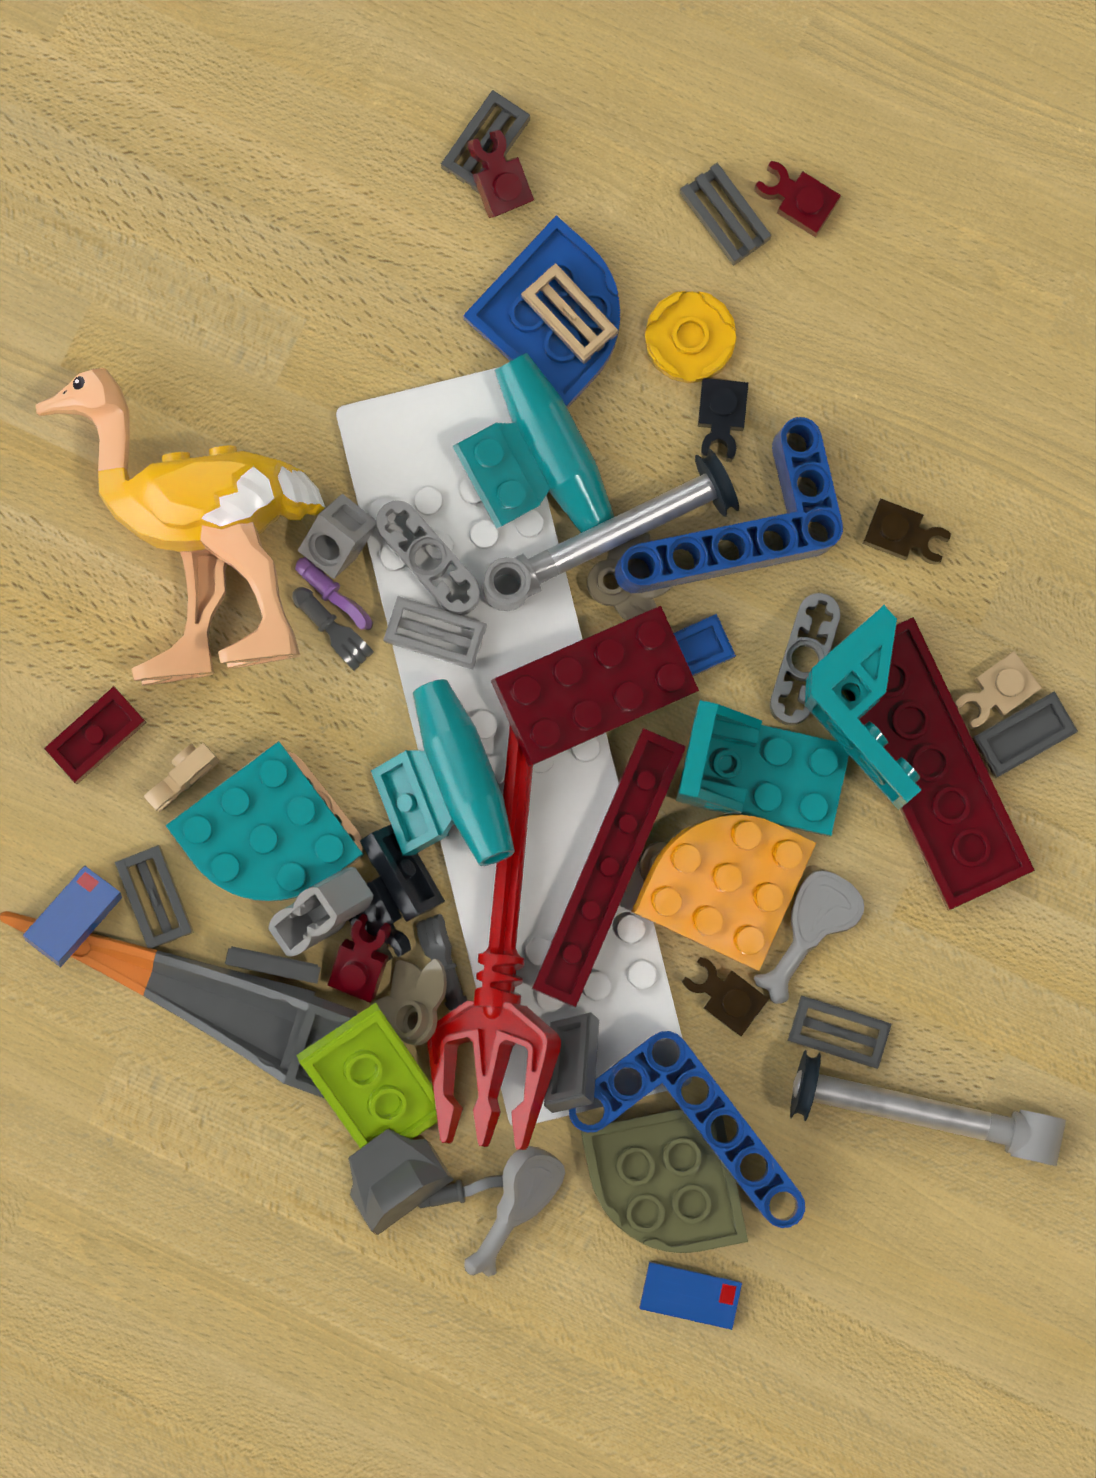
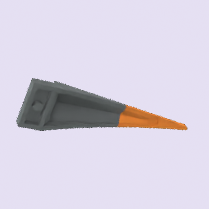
(245, 1012)

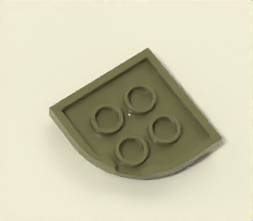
(665, 1183)

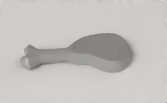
(820, 908)
(528, 1186)

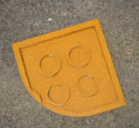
(726, 884)

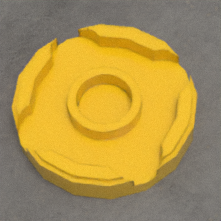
(690, 336)

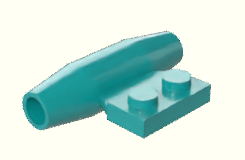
(534, 454)
(445, 783)

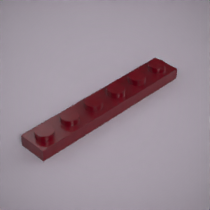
(608, 868)

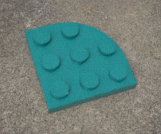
(265, 832)

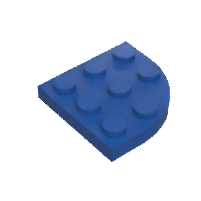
(517, 329)

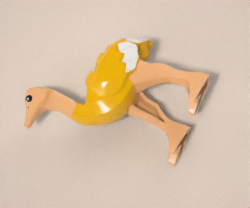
(205, 511)

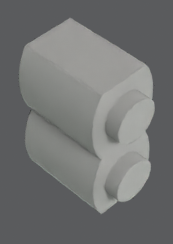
(320, 911)

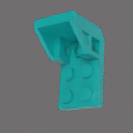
(863, 668)
(761, 771)

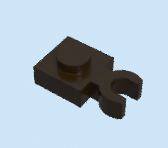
(898, 531)
(731, 1000)

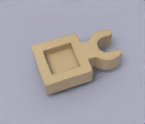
(1002, 687)
(189, 767)

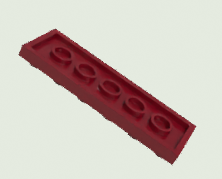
(958, 811)

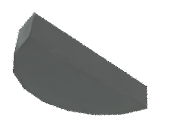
(272, 964)

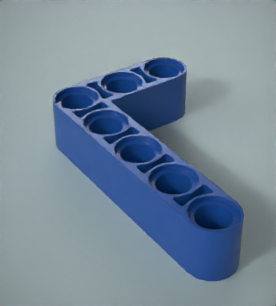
(749, 534)
(701, 1116)

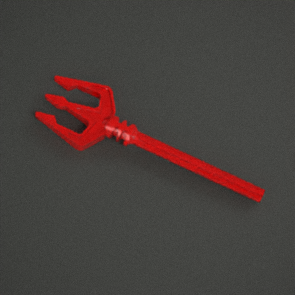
(495, 1016)

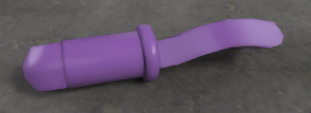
(329, 591)

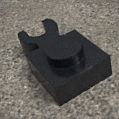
(722, 410)
(381, 911)

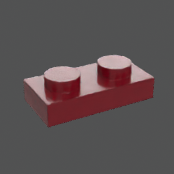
(95, 735)

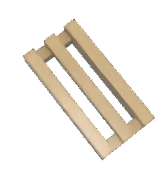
(596, 342)

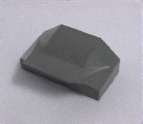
(394, 1178)

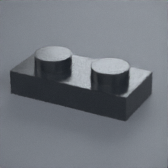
(402, 874)

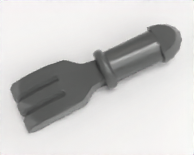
(342, 639)
(436, 945)
(457, 1192)

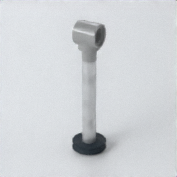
(710, 486)
(1024, 1133)

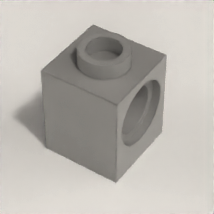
(337, 536)

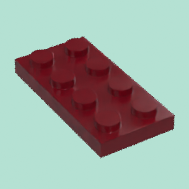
(594, 685)

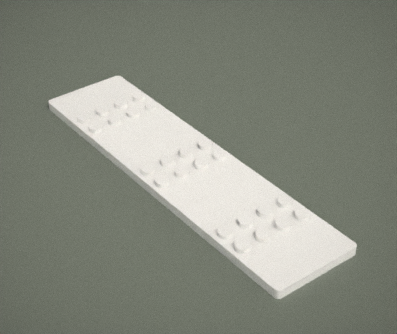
(405, 453)

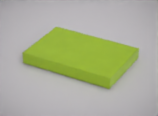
(371, 1078)

